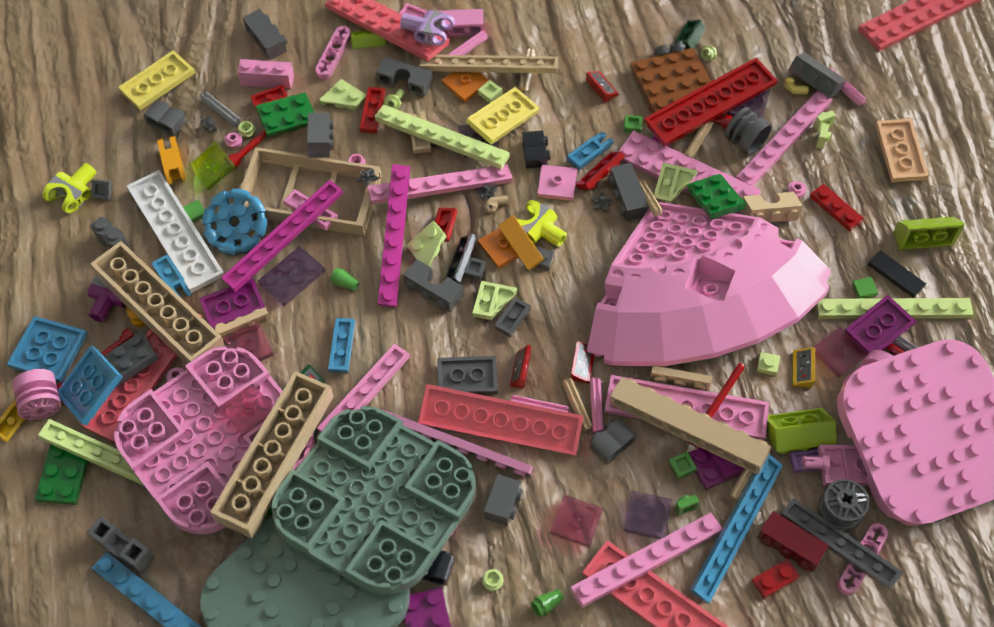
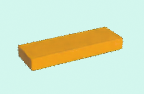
(521, 242)

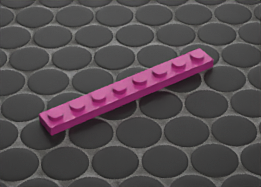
(282, 235)
(393, 236)

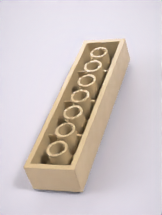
(155, 303)
(272, 454)

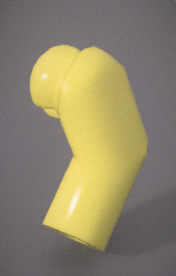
(794, 89)

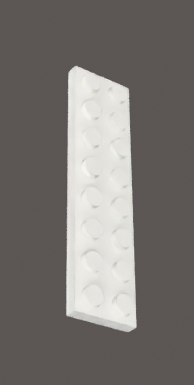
(175, 231)

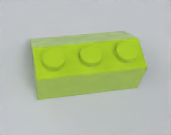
(927, 232)
(801, 430)

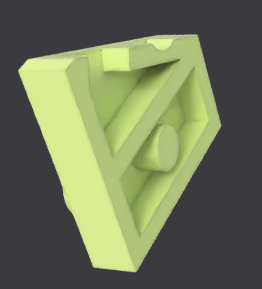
(344, 96)
(672, 181)
(427, 243)
(492, 299)

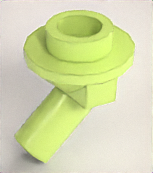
(394, 100)

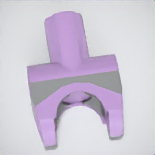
(428, 27)

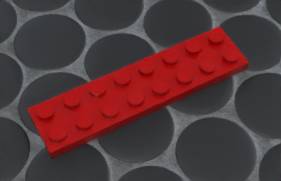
(710, 101)

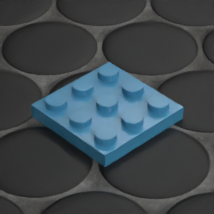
(47, 347)
(89, 385)

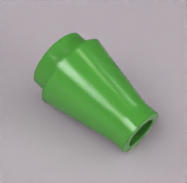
(343, 279)
(545, 603)

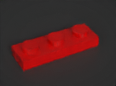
(373, 103)
(600, 171)
(836, 207)

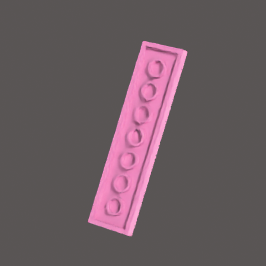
(649, 156)
(736, 411)

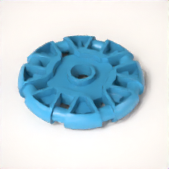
(226, 214)

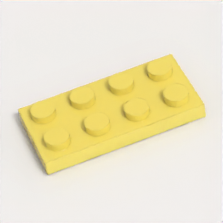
(156, 80)
(502, 115)

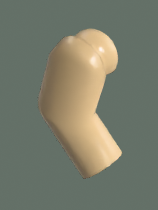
(493, 203)

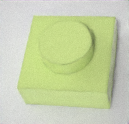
(490, 91)
(826, 118)
(823, 136)
(768, 363)

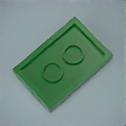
(284, 114)
(716, 196)
(61, 477)

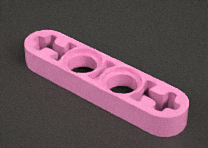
(331, 52)
(866, 541)

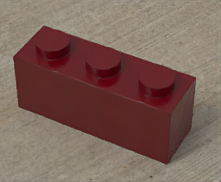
(792, 541)

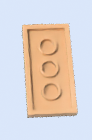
(901, 150)

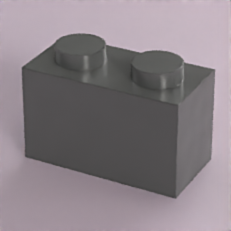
(503, 499)

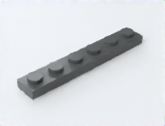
(843, 544)

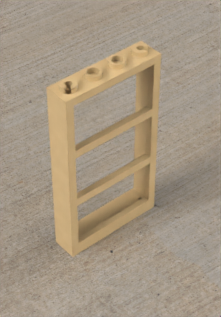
(323, 165)

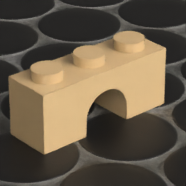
(785, 207)

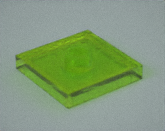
(212, 165)

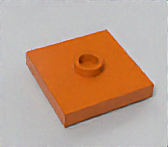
(464, 84)
(498, 248)

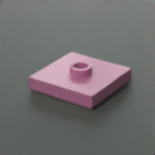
(557, 182)

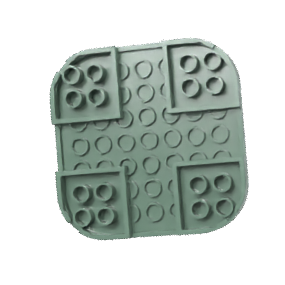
(374, 500)
(282, 587)

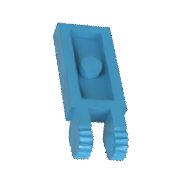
(589, 151)
(170, 274)

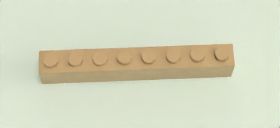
(690, 425)

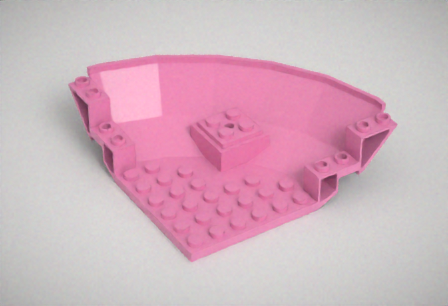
(702, 288)

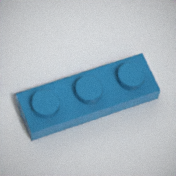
(341, 345)

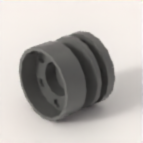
(748, 130)
(844, 504)

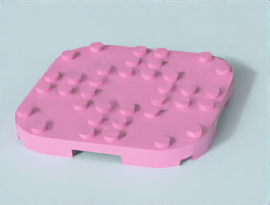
(924, 430)
(183, 440)

